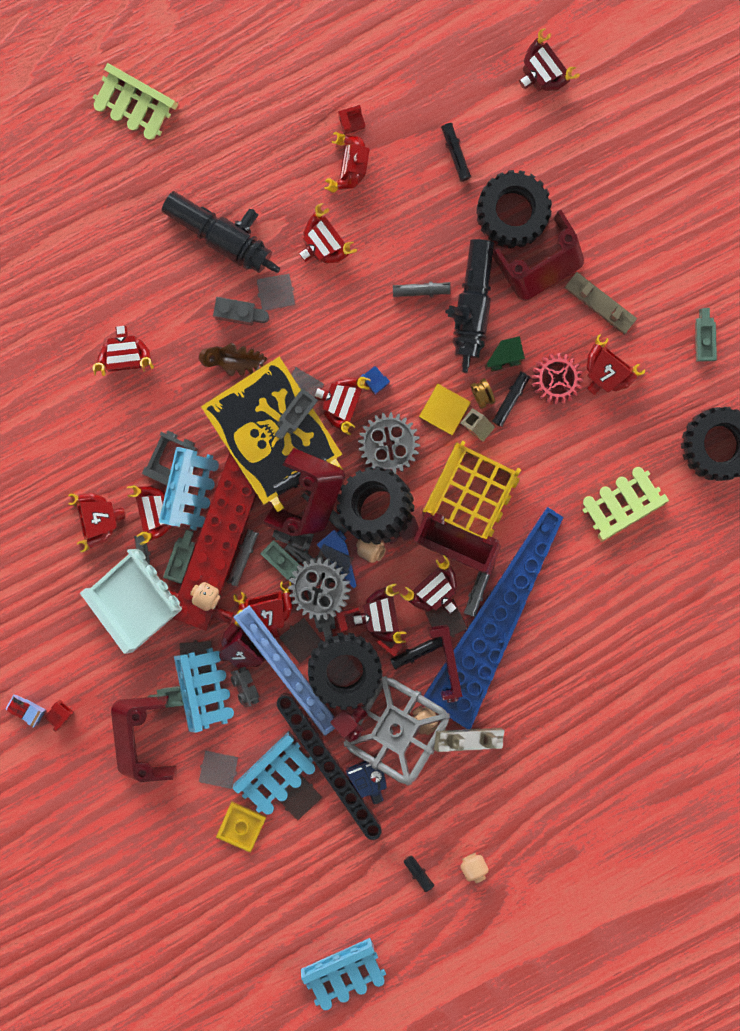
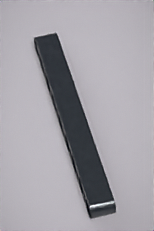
(330, 775)

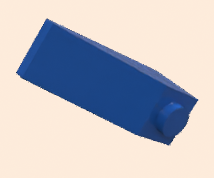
(337, 541)

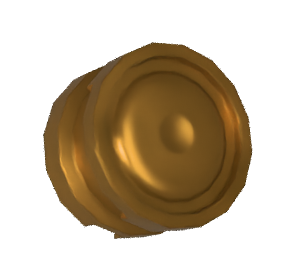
(482, 393)

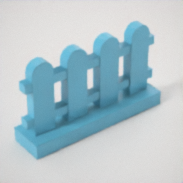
(178, 486)
(192, 701)
(264, 776)
(339, 963)

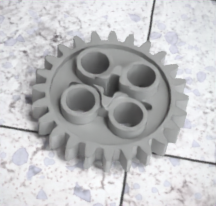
(406, 440)
(335, 594)

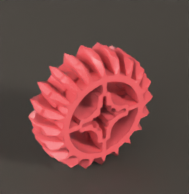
(563, 384)

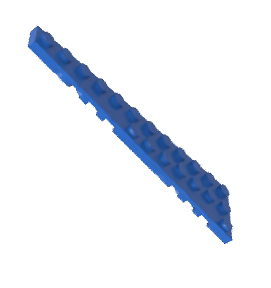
(492, 627)

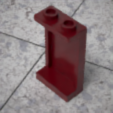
(455, 692)

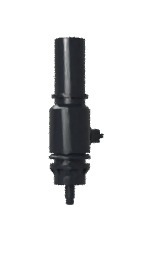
(221, 234)
(473, 303)

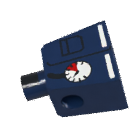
(367, 780)

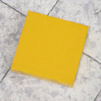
(444, 409)
(241, 827)

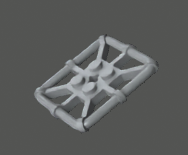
(409, 728)

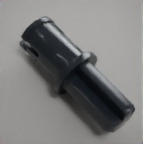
(418, 873)

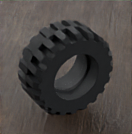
(524, 186)
(695, 449)
(357, 491)
(353, 694)

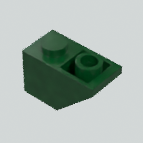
(507, 352)

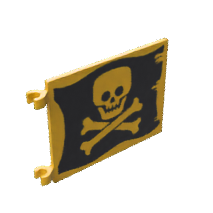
(248, 422)

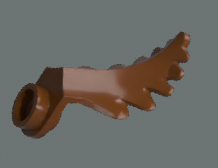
(232, 359)

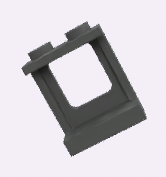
(154, 469)

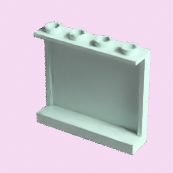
(132, 601)

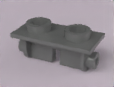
(301, 541)
(246, 694)

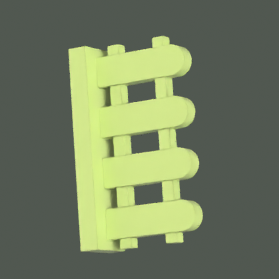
(125, 97)
(634, 503)

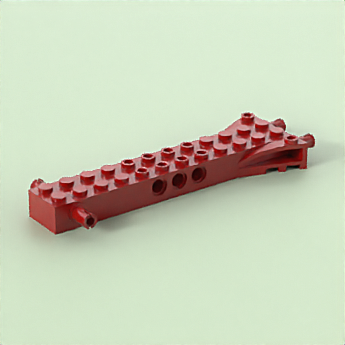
(217, 545)

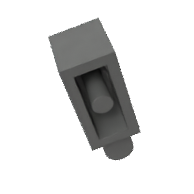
(238, 312)

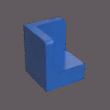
(377, 379)

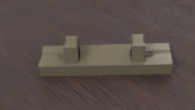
(600, 303)
(469, 739)

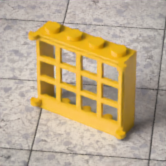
(447, 476)

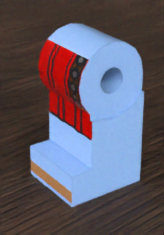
(25, 710)

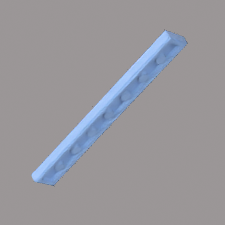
(285, 669)

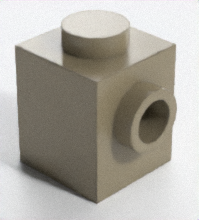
(477, 425)

